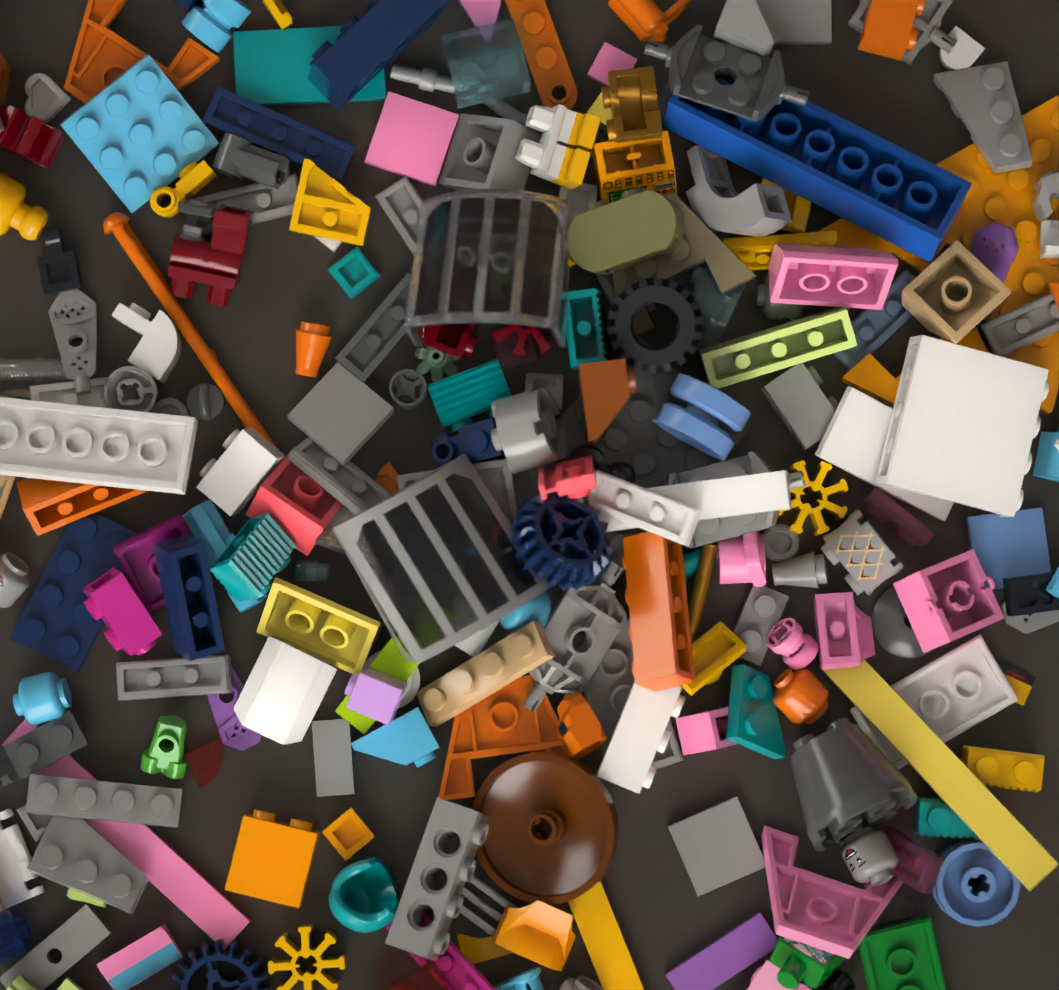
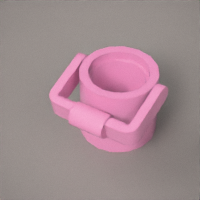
(742, 559)

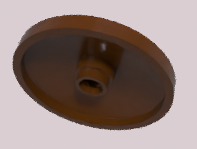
(547, 827)

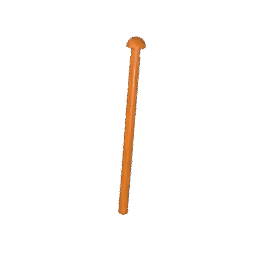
(117, 224)

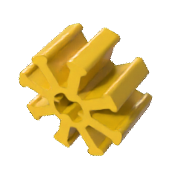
(815, 486)
(307, 950)

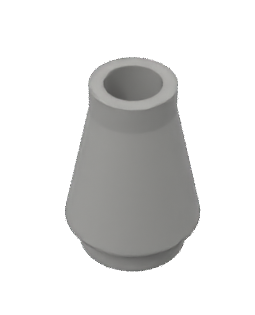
(802, 571)

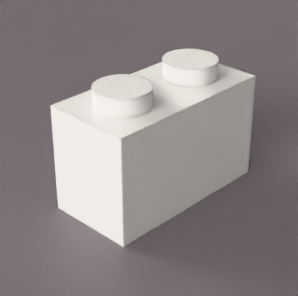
(239, 470)

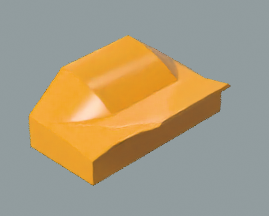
(537, 933)

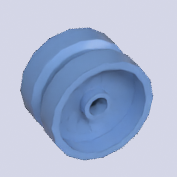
(704, 411)
(992, 897)

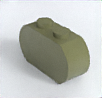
(625, 231)

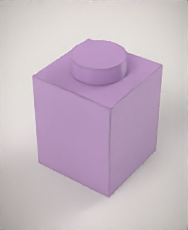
(375, 694)

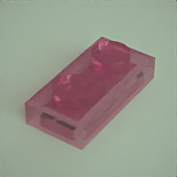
(909, 528)
(916, 863)

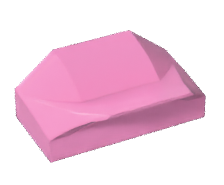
(842, 631)

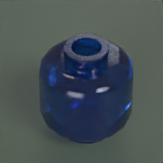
(12, 936)

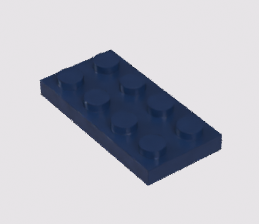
(55, 616)

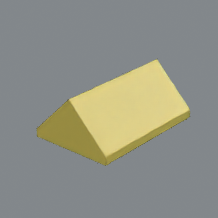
(318, 626)

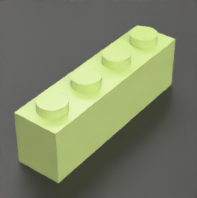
(778, 347)

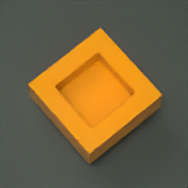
(348, 833)

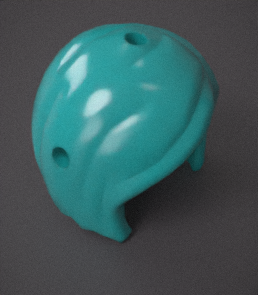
(364, 896)

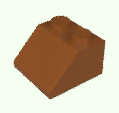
(604, 394)

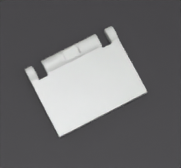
(13, 865)

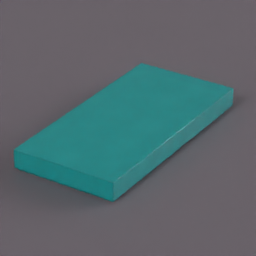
(275, 66)

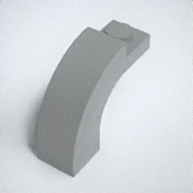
(714, 200)

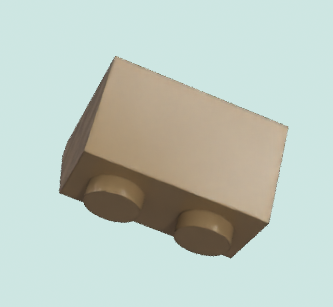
(953, 294)

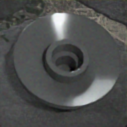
(890, 627)

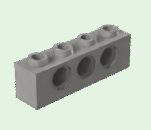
(431, 859)

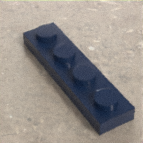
(278, 133)

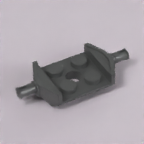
(700, 59)

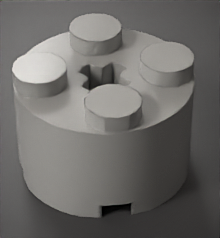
(528, 430)

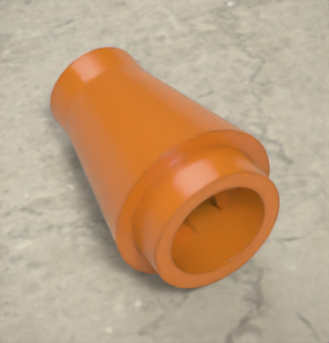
(311, 346)

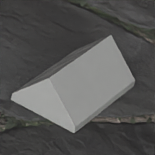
(744, 27)

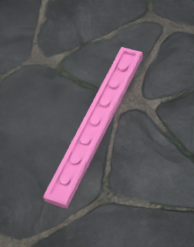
(157, 861)

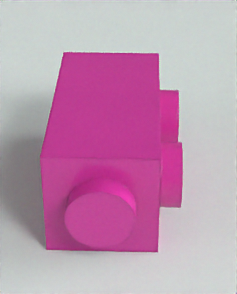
(122, 612)

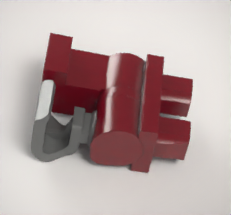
(208, 262)

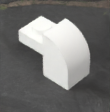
(160, 344)

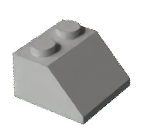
(485, 154)

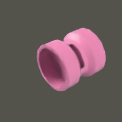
(796, 648)

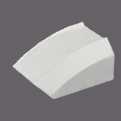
(283, 692)

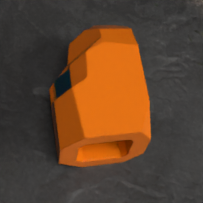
(579, 726)

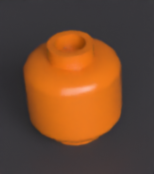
(800, 696)

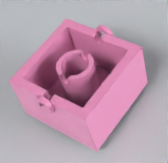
(948, 600)

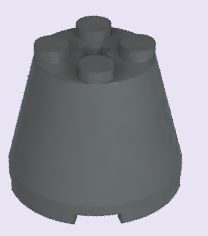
(846, 784)

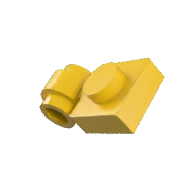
(193, 180)

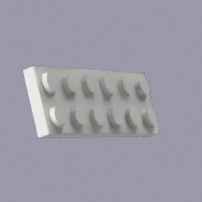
(96, 445)

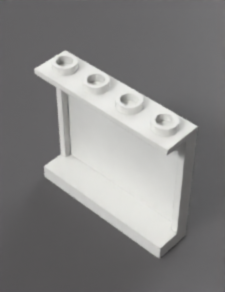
(963, 425)

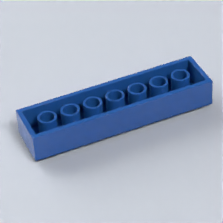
(832, 167)

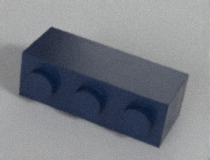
(189, 597)

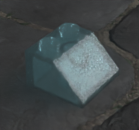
(486, 63)

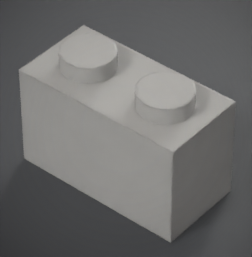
(801, 404)

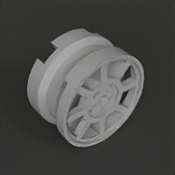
(130, 390)

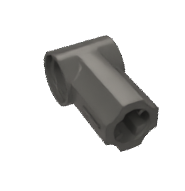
(242, 159)

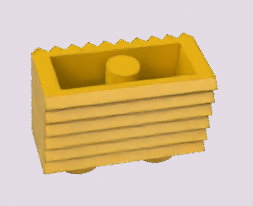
(1005, 768)

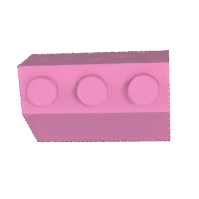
(830, 276)

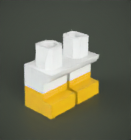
(563, 144)

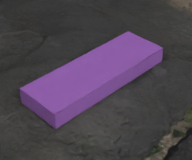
(724, 956)

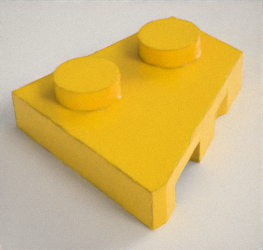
(327, 208)

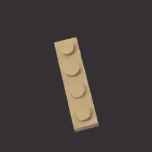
(485, 673)

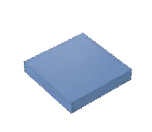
(1010, 544)

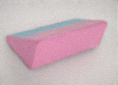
(140, 959)

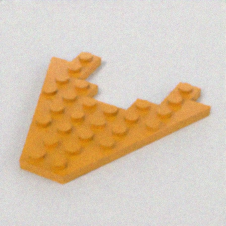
(1005, 200)

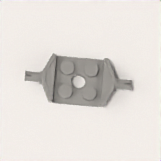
(723, 528)
(587, 610)

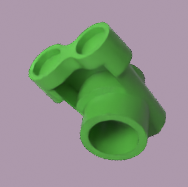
(166, 749)

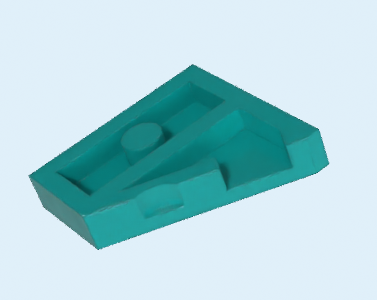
(753, 714)

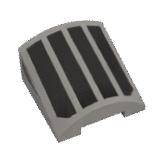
(438, 560)

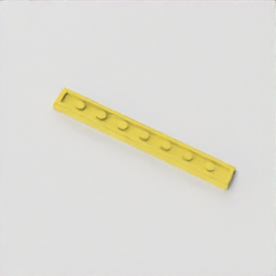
(944, 773)

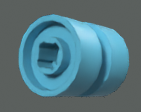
(214, 20)

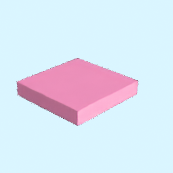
(412, 139)

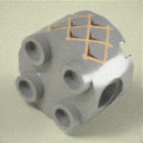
(861, 553)

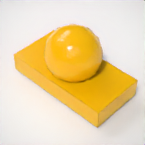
(713, 654)

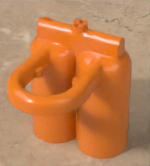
(646, 17)

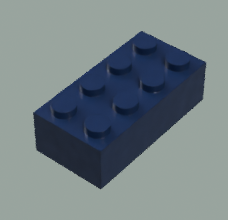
(370, 45)

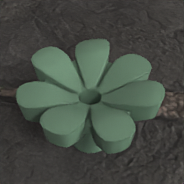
(437, 367)

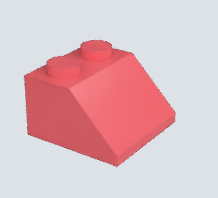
(295, 504)

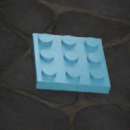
(139, 133)

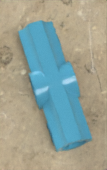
(211, 529)

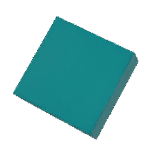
(354, 273)

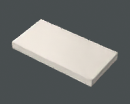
(857, 443)
(949, 694)

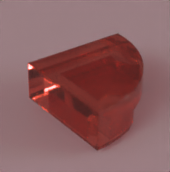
(206, 762)

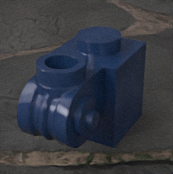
(472, 440)

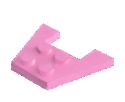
(817, 907)

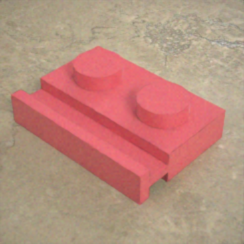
(569, 478)

